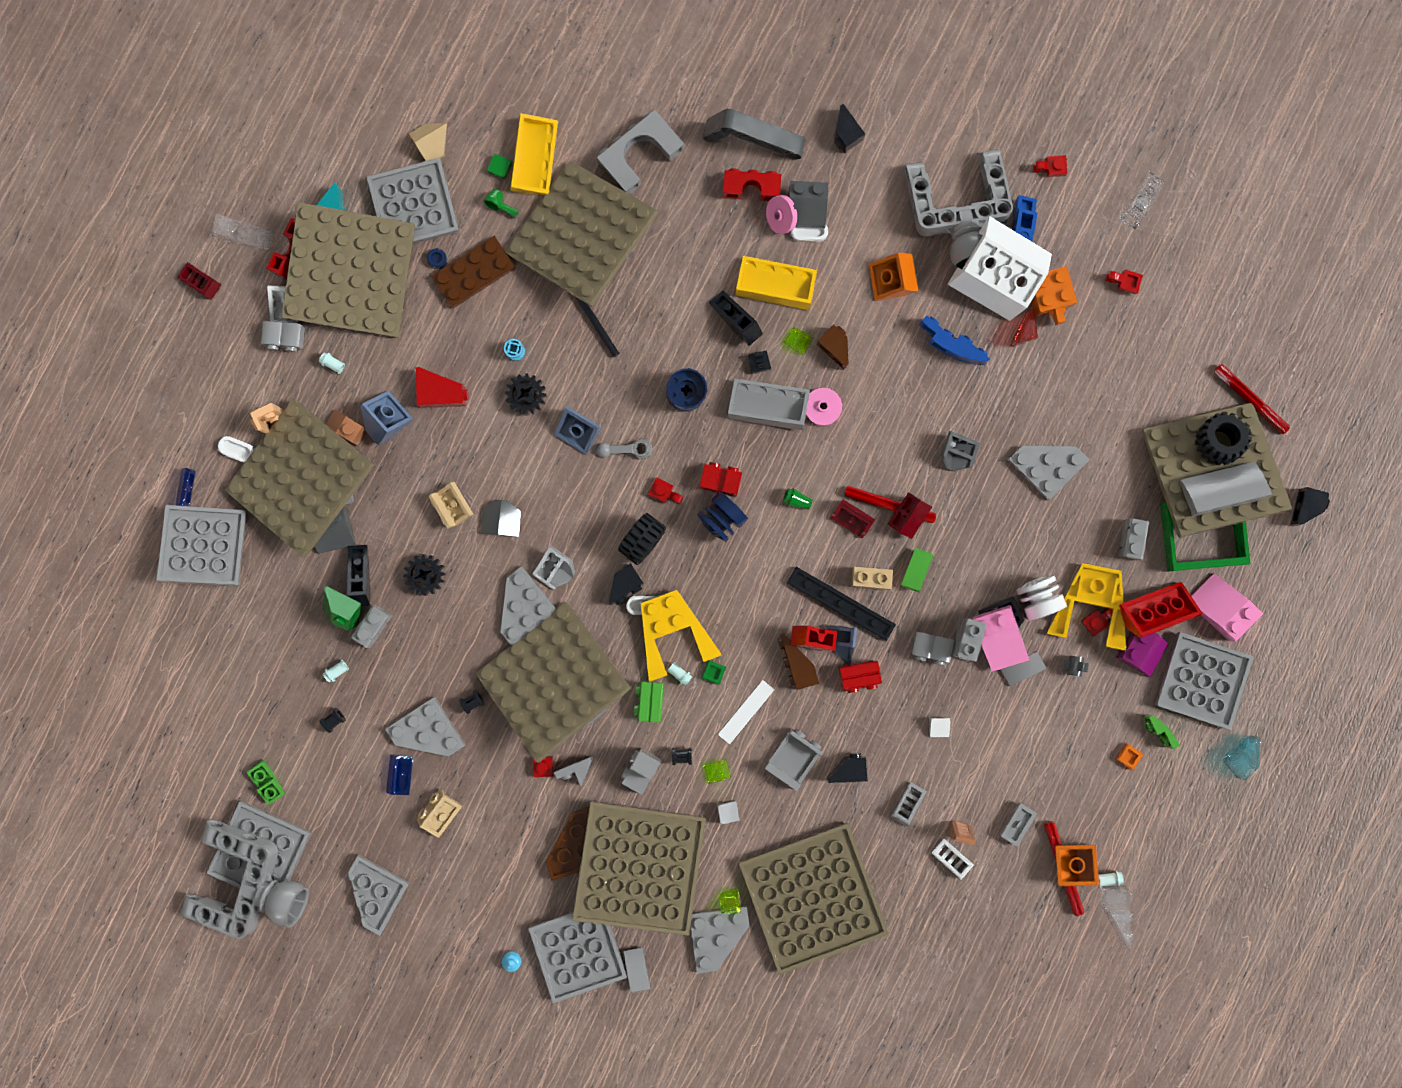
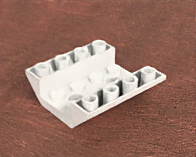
(997, 285)

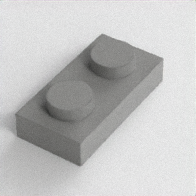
(1018, 824)

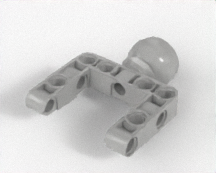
(963, 221)
(281, 901)

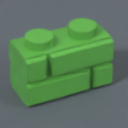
(650, 701)

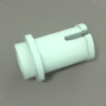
(331, 362)
(335, 671)
(679, 674)
(1111, 879)

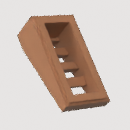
(962, 833)

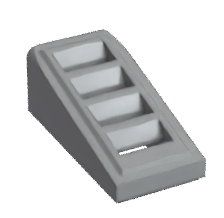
(910, 814)

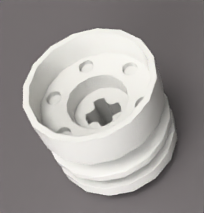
(1041, 598)

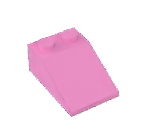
(1225, 608)
(1002, 639)

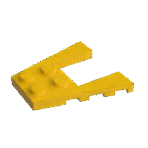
(1095, 587)
(664, 616)

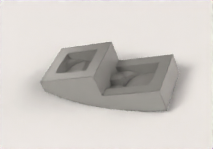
(1024, 670)
(637, 970)

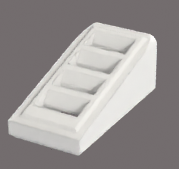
(964, 871)

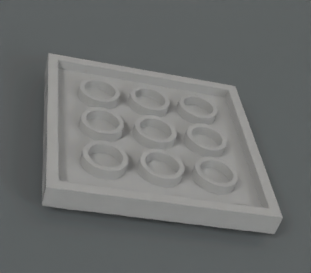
(416, 196)
(201, 546)
(1204, 680)
(287, 836)
(576, 956)

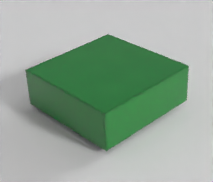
(499, 166)
(713, 672)

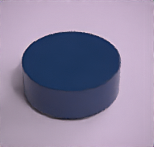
(437, 258)

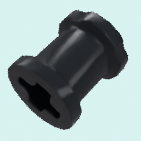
(471, 702)
(332, 720)
(681, 756)

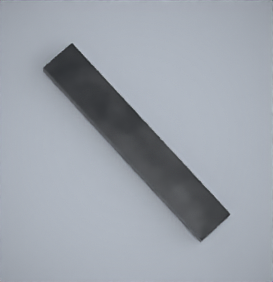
(841, 603)

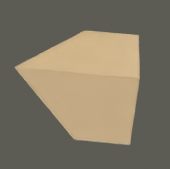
(430, 140)

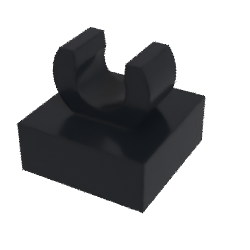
(759, 362)

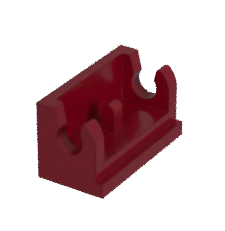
(909, 515)
(852, 518)

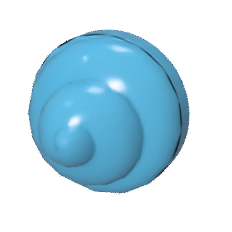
(511, 961)

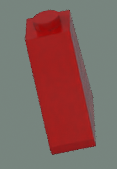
(438, 391)

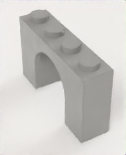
(650, 129)

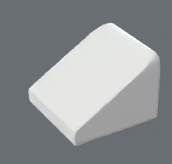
(939, 727)

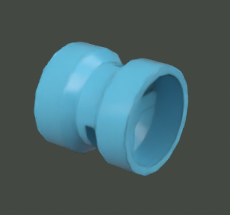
(515, 353)

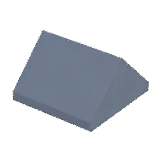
(577, 430)

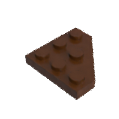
(568, 850)

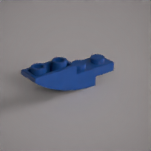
(1025, 217)
(959, 348)

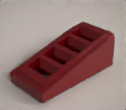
(208, 288)

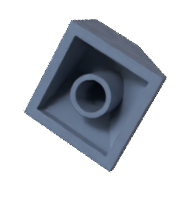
(384, 417)

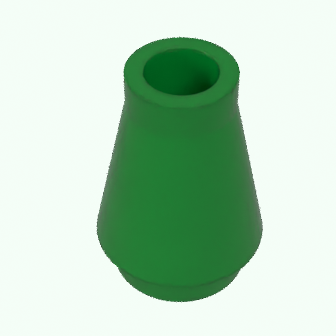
(797, 499)

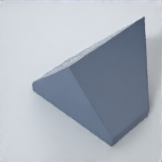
(844, 642)

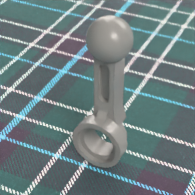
(605, 450)

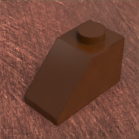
(835, 345)

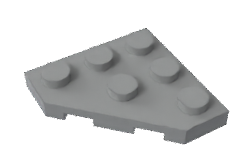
(1048, 466)
(523, 606)
(427, 730)
(375, 893)
(716, 936)

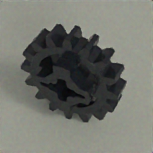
(520, 399)
(420, 566)

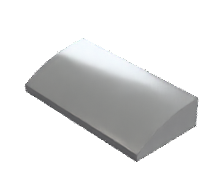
(768, 404)
(1225, 489)

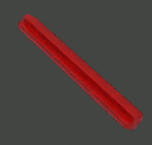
(1250, 397)
(880, 501)
(1071, 891)

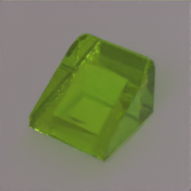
(798, 340)
(717, 771)
(730, 901)

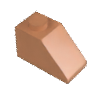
(346, 427)

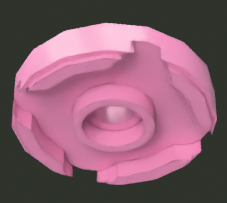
(781, 214)
(830, 414)

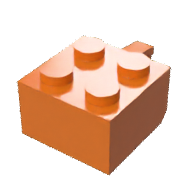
(1055, 295)

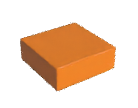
(1129, 756)

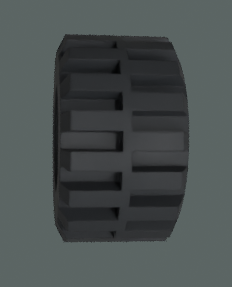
(1233, 428)
(641, 538)

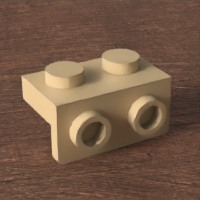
(451, 505)

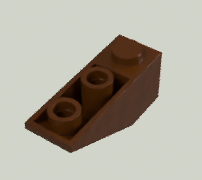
(801, 668)

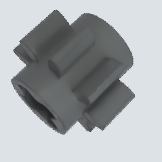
(1075, 666)

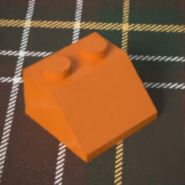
(893, 276)
(1077, 865)

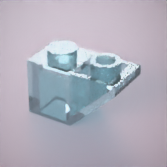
(1245, 758)

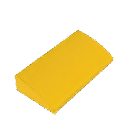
(533, 155)
(776, 283)

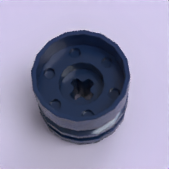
(696, 384)
(722, 516)

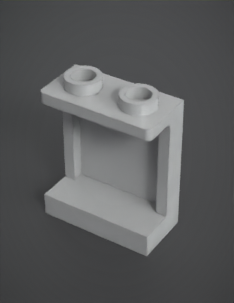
(968, 639)
(793, 758)

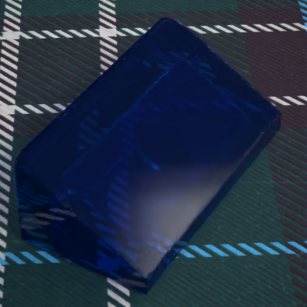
(185, 487)
(399, 774)

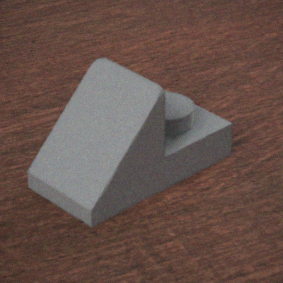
(580, 768)

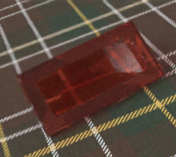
(1027, 329)

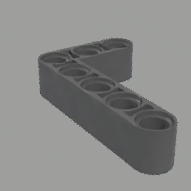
(753, 130)

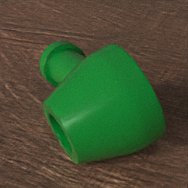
(494, 201)

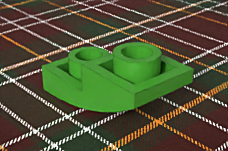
(917, 570)
(1157, 727)
(266, 781)

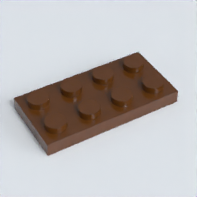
(473, 272)

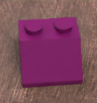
(1143, 652)

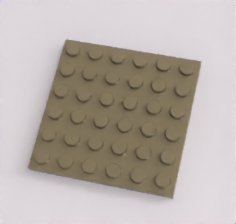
(581, 233)
(348, 270)
(1177, 458)
(299, 477)
(552, 682)
(639, 868)
(813, 898)

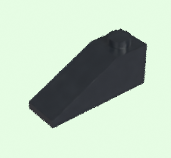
(737, 318)
(358, 574)

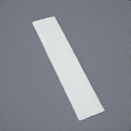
(746, 712)

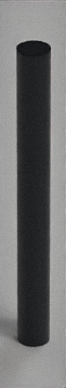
(599, 328)

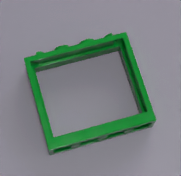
(1241, 545)

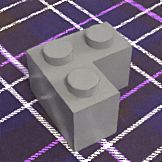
(642, 770)

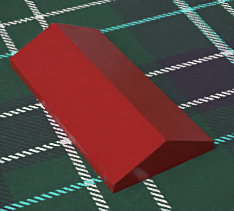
(1159, 610)

